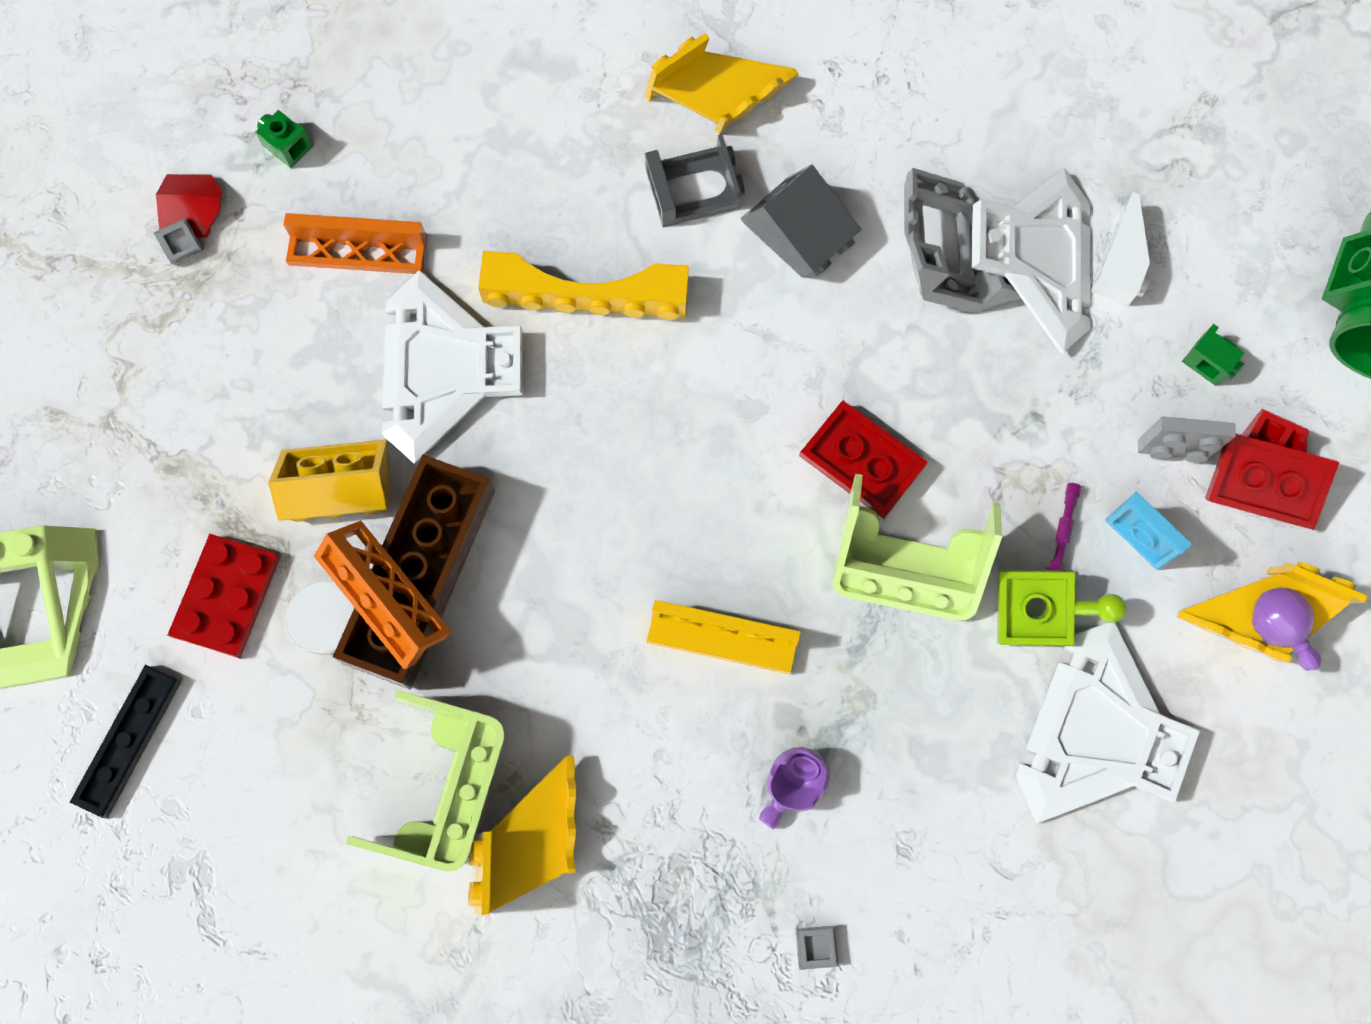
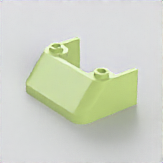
(910, 572)
(477, 747)

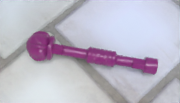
(1065, 525)

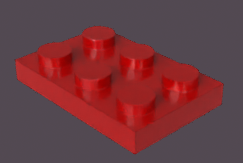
(856, 445)
(1272, 480)
(224, 596)

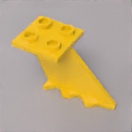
(714, 83)
(1232, 612)
(528, 844)

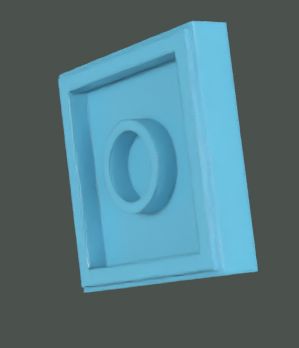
(1148, 531)

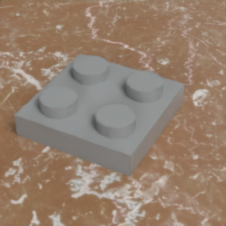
(1185, 438)

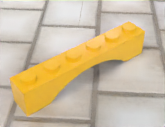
(655, 291)

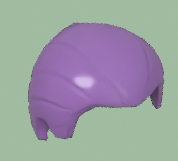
(1285, 620)
(795, 783)

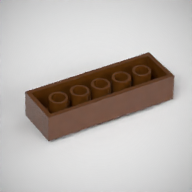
(430, 546)

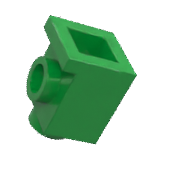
(283, 137)
(1214, 357)

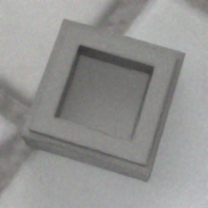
(178, 241)
(816, 947)

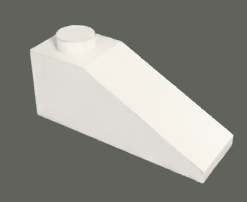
(1126, 257)

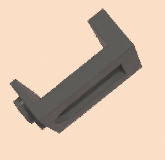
(718, 159)

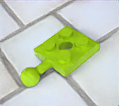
(1058, 620)

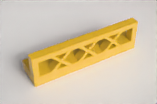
(723, 637)

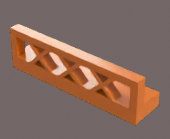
(351, 232)
(373, 594)

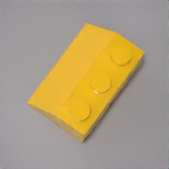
(331, 480)

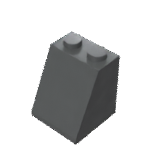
(803, 222)

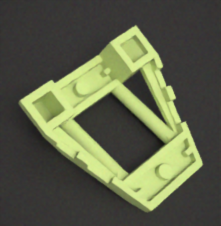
(47, 548)

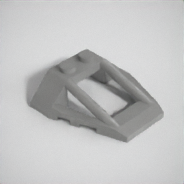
(929, 266)

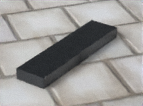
(125, 742)

